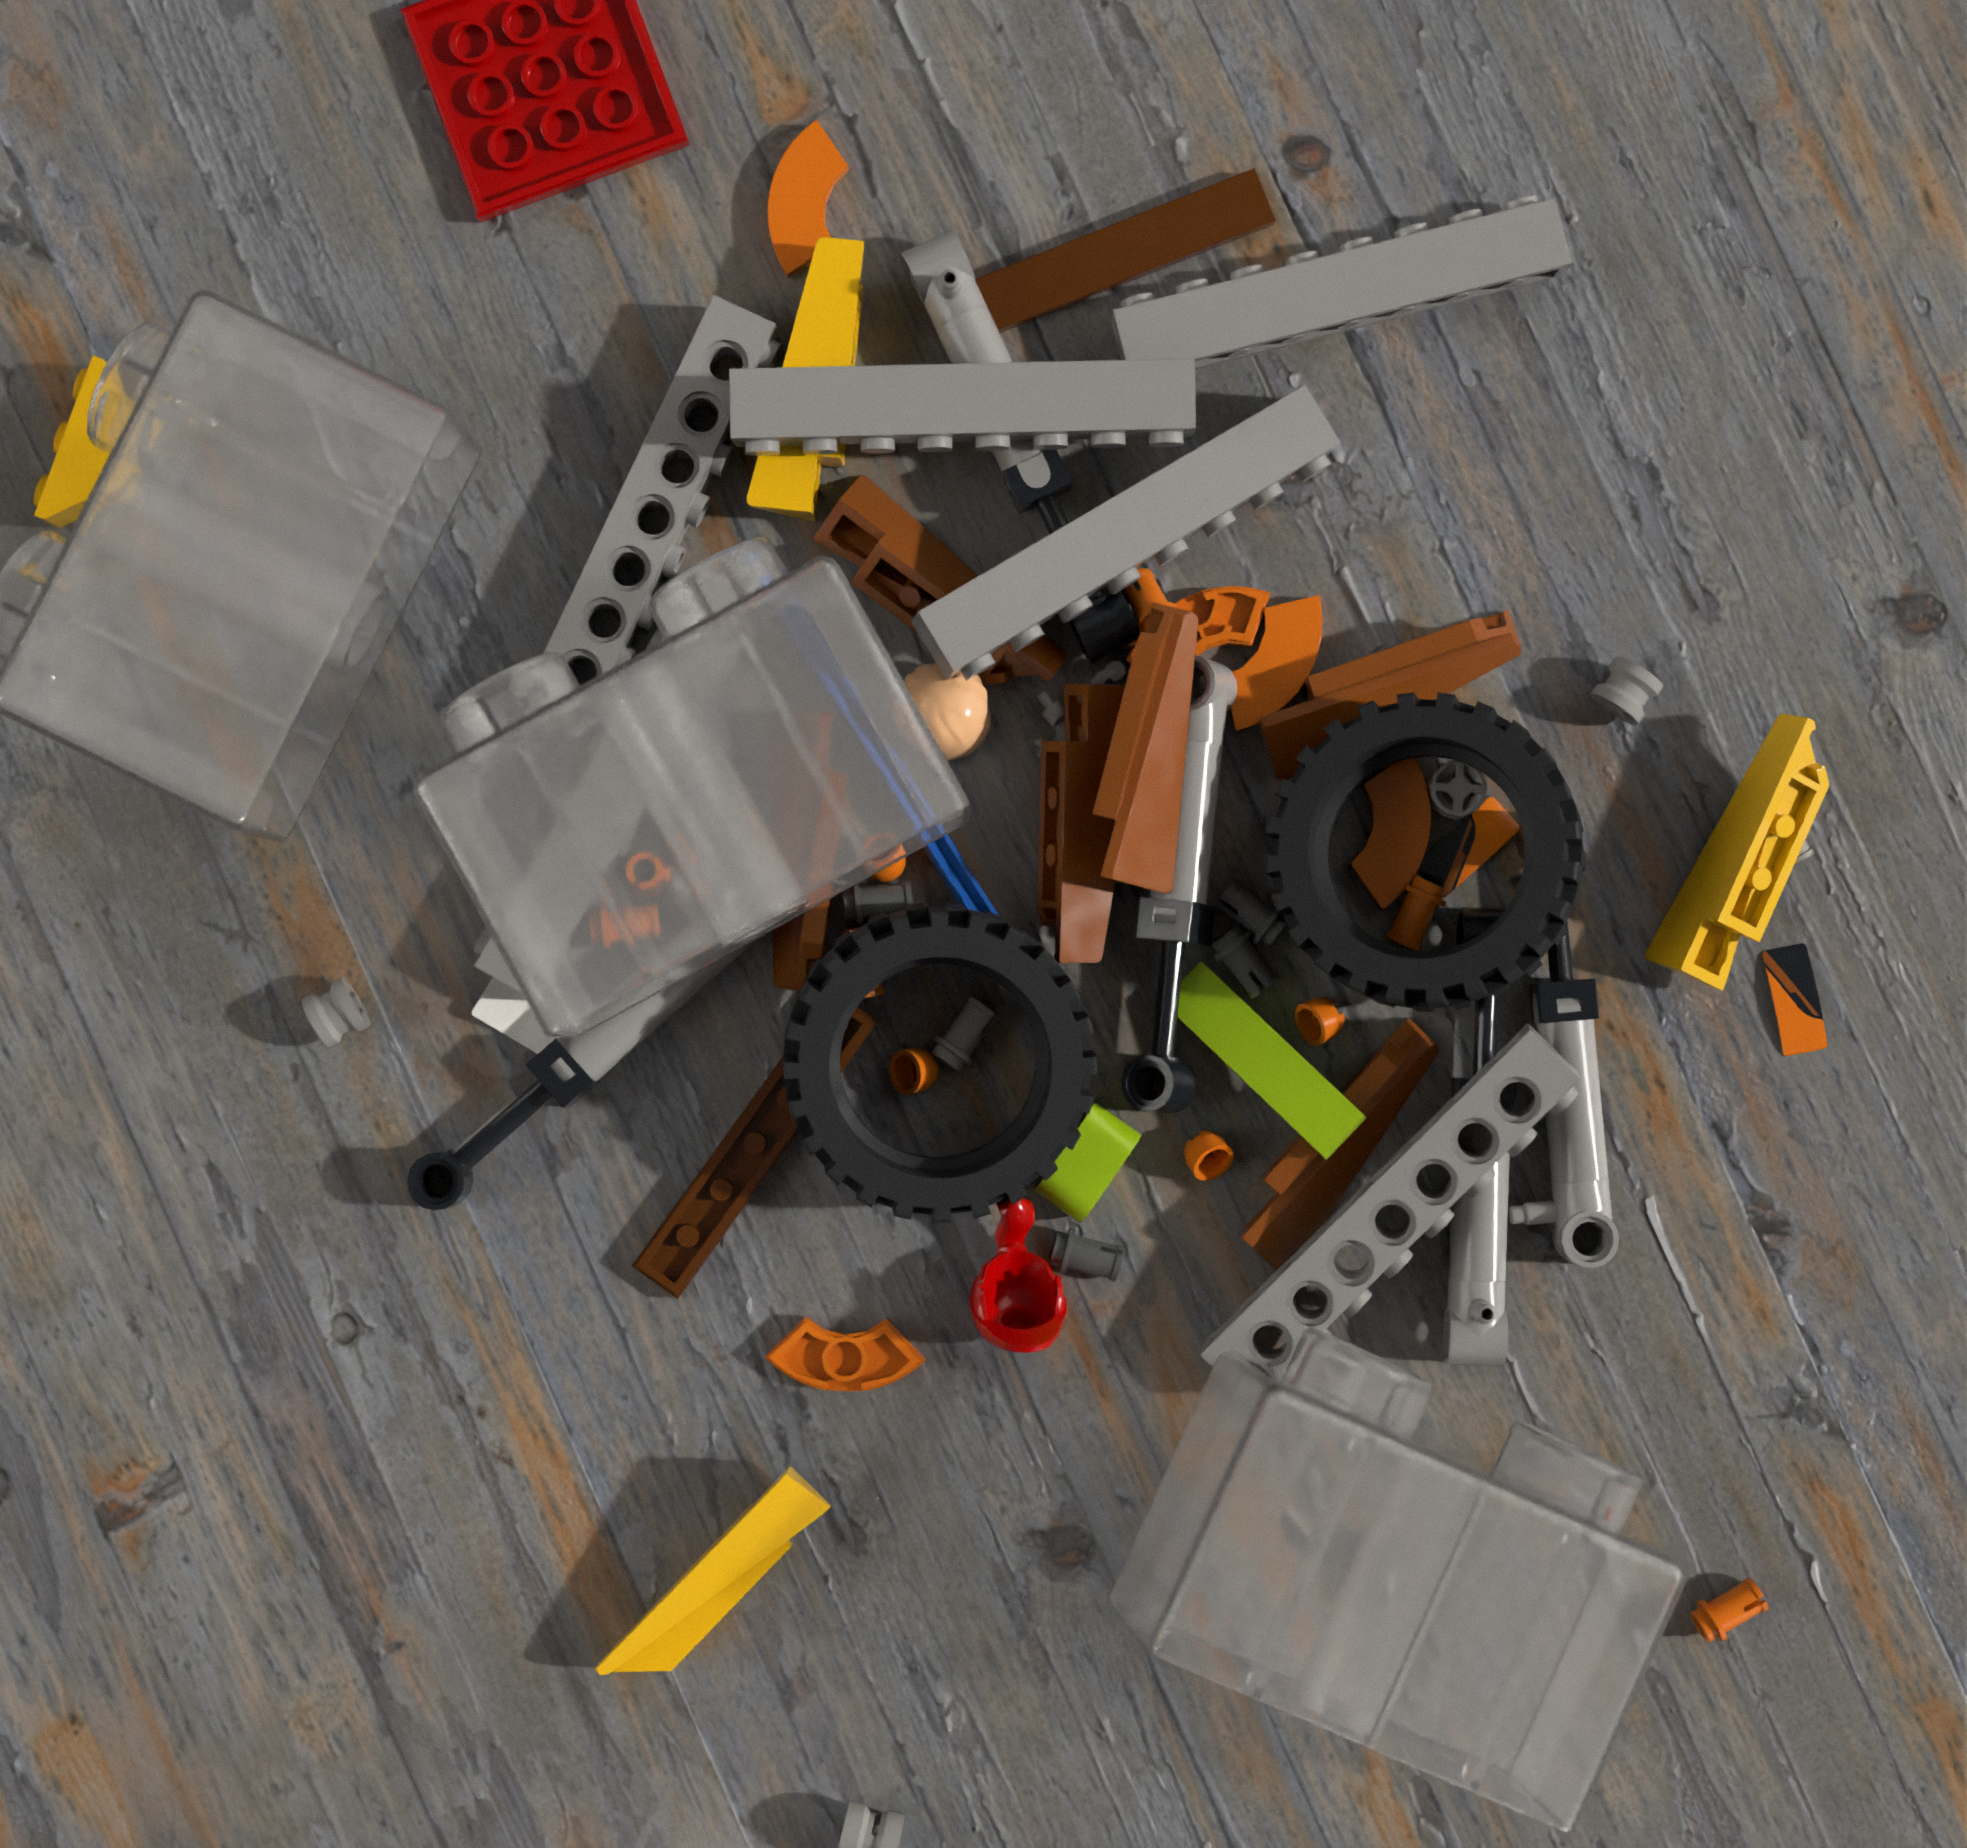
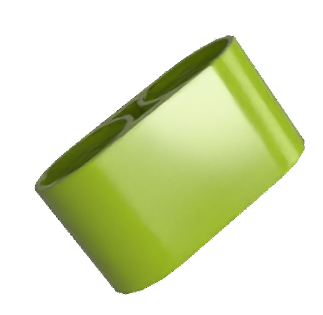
(1091, 1164)

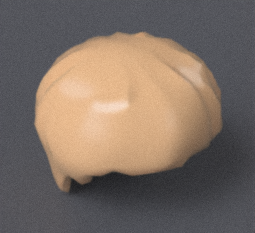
(952, 709)

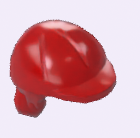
(1016, 1294)

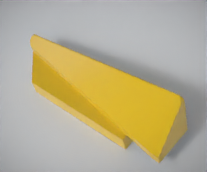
(821, 337)
(1745, 858)
(718, 1578)

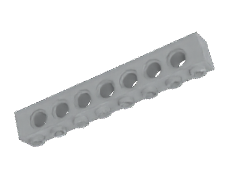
(721, 333)
(1523, 1059)

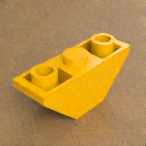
(77, 462)

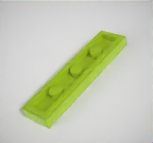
(1266, 1062)

